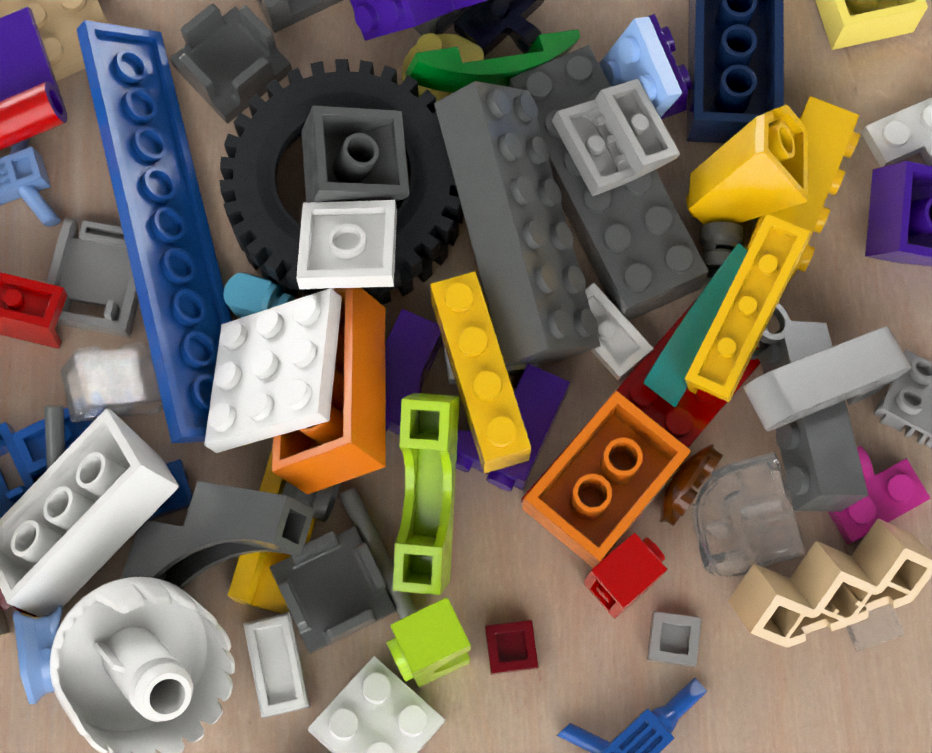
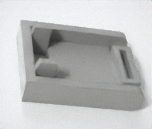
(95, 274)

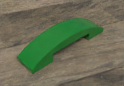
(447, 73)

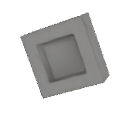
(674, 639)

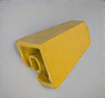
(753, 171)

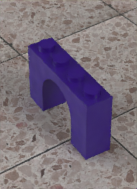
(408, 359)

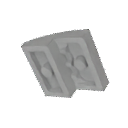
(615, 137)

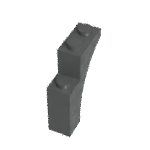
(218, 527)

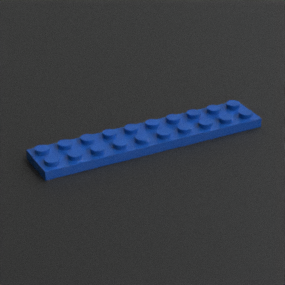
(159, 216)

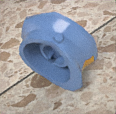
(34, 648)

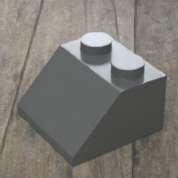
(354, 155)

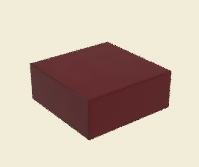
(511, 647)

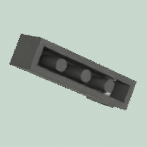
(821, 447)

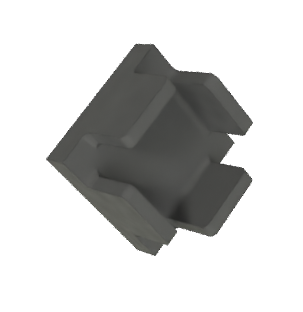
(229, 58)
(332, 588)

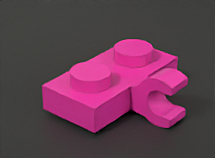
(888, 497)

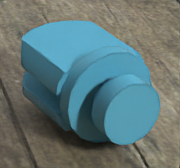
(251, 294)

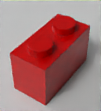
(626, 574)

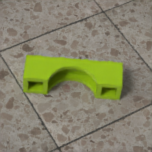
(426, 525)
(429, 643)

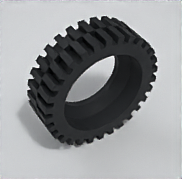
(249, 188)

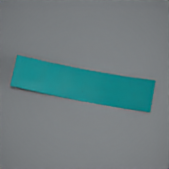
(675, 360)

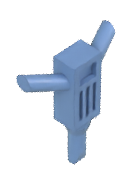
(22, 177)

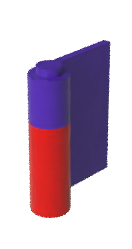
(27, 83)

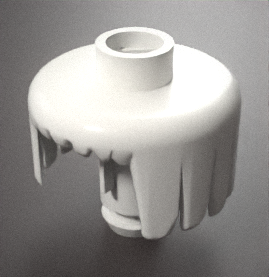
(141, 667)

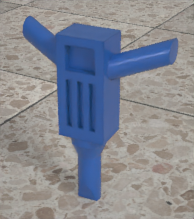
(646, 733)

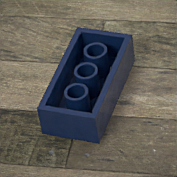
(733, 65)

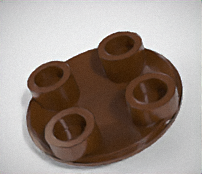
(692, 473)

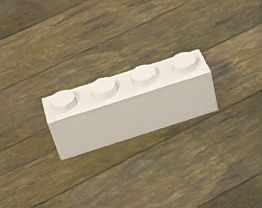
(79, 514)

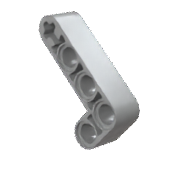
(827, 377)

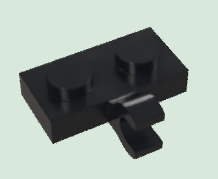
(494, 20)

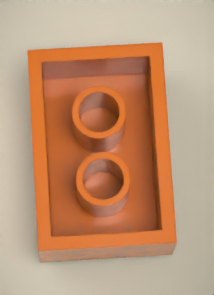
(605, 479)

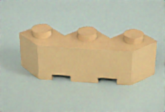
(833, 586)

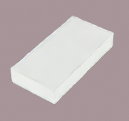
(276, 665)

